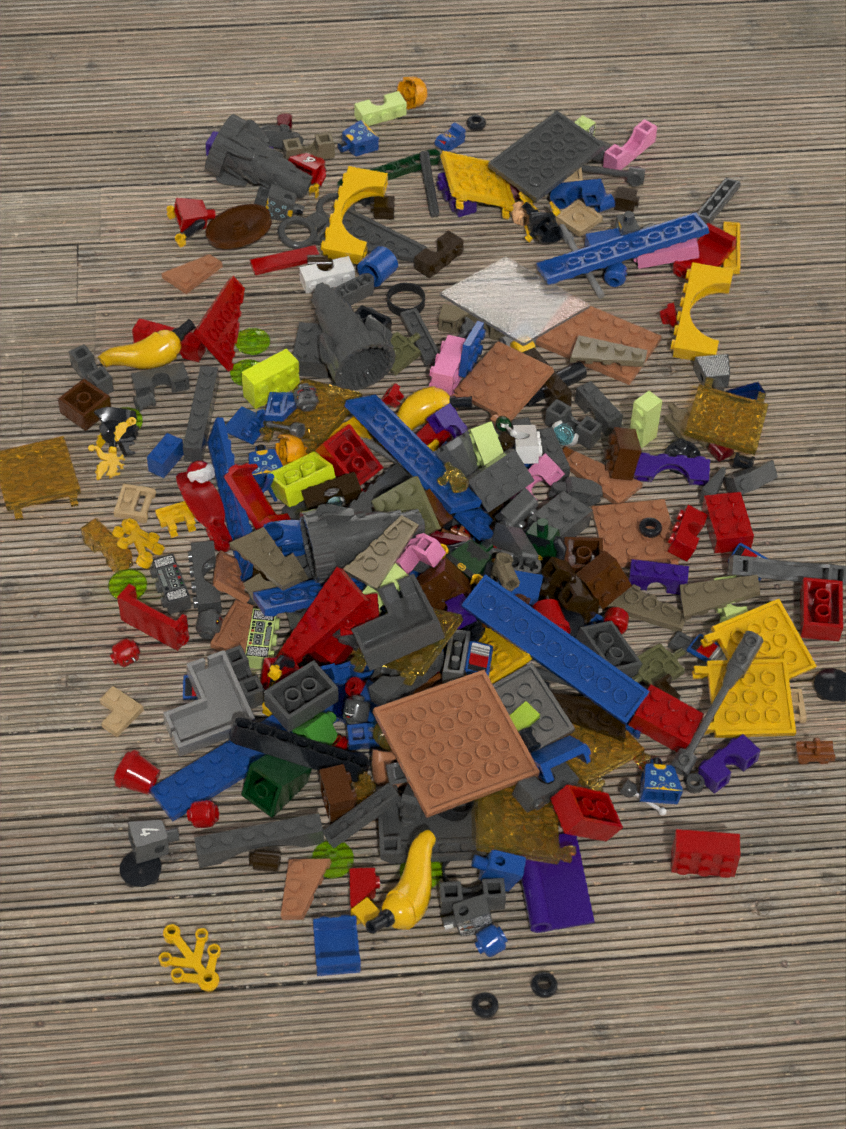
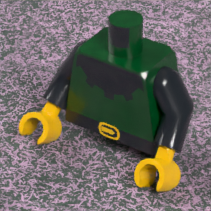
(546, 540)
(471, 559)

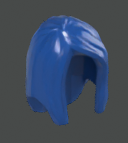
(287, 535)

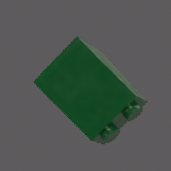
(274, 783)

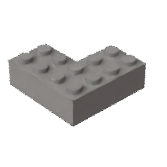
(214, 712)

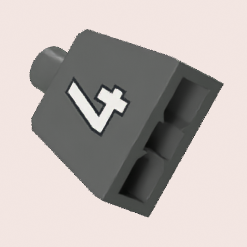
(150, 839)

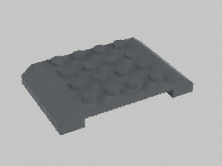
(453, 838)

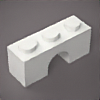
(341, 273)
(528, 443)

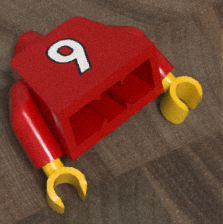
(313, 166)

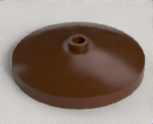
(238, 226)

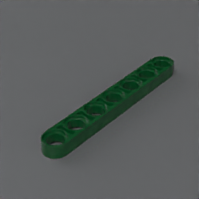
(408, 161)

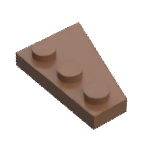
(192, 273)
(227, 577)
(234, 627)
(300, 886)

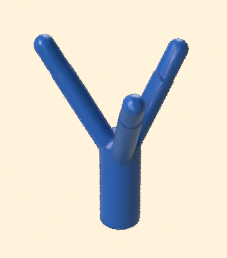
(267, 486)

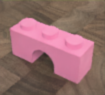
(544, 471)

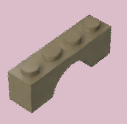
(453, 317)

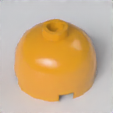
(413, 91)
(289, 448)

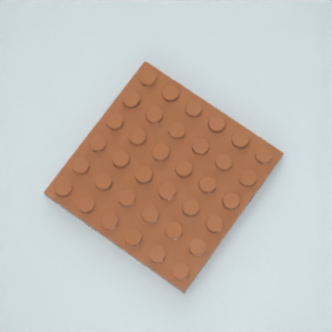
(455, 743)

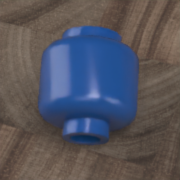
(491, 940)

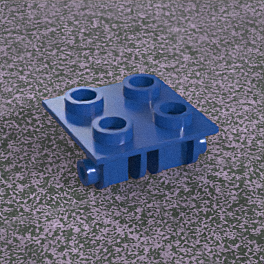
(246, 424)

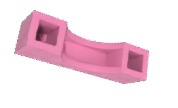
(641, 138)

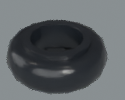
(476, 123)
(650, 533)
(544, 993)
(482, 1013)

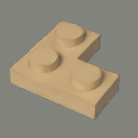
(123, 710)

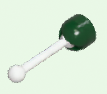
(505, 425)

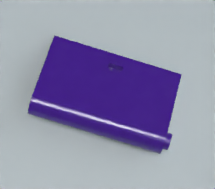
(557, 893)

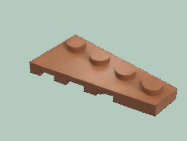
(614, 490)

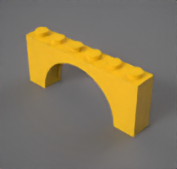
(357, 184)
(702, 282)

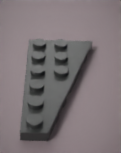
(376, 235)

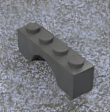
(204, 560)
(392, 688)

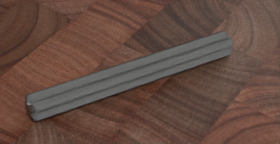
(429, 184)

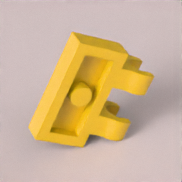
(174, 514)

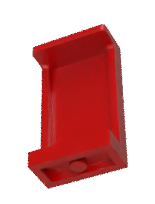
(713, 250)
(251, 496)
(152, 622)

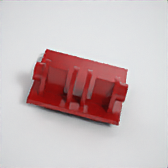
(364, 615)

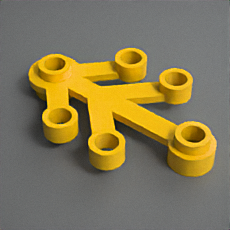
(132, 528)
(191, 959)

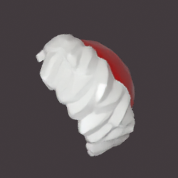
(200, 471)

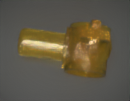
(364, 787)

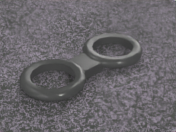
(314, 223)

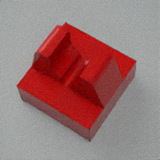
(669, 315)
(392, 394)

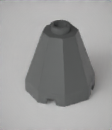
(459, 453)

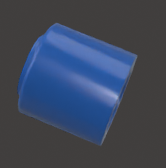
(379, 263)

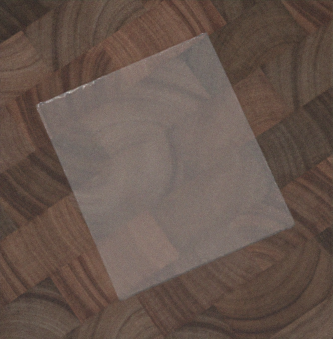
(514, 301)

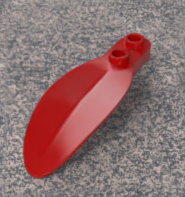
(207, 508)

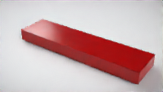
(282, 260)

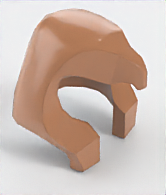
(378, 762)

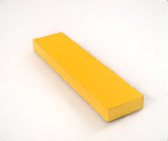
(733, 260)

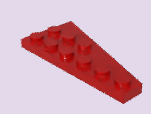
(220, 324)
(325, 616)

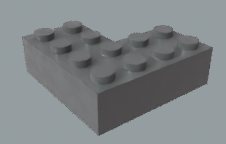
(405, 627)

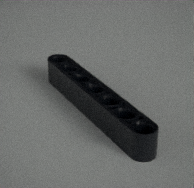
(295, 748)

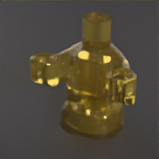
(458, 481)

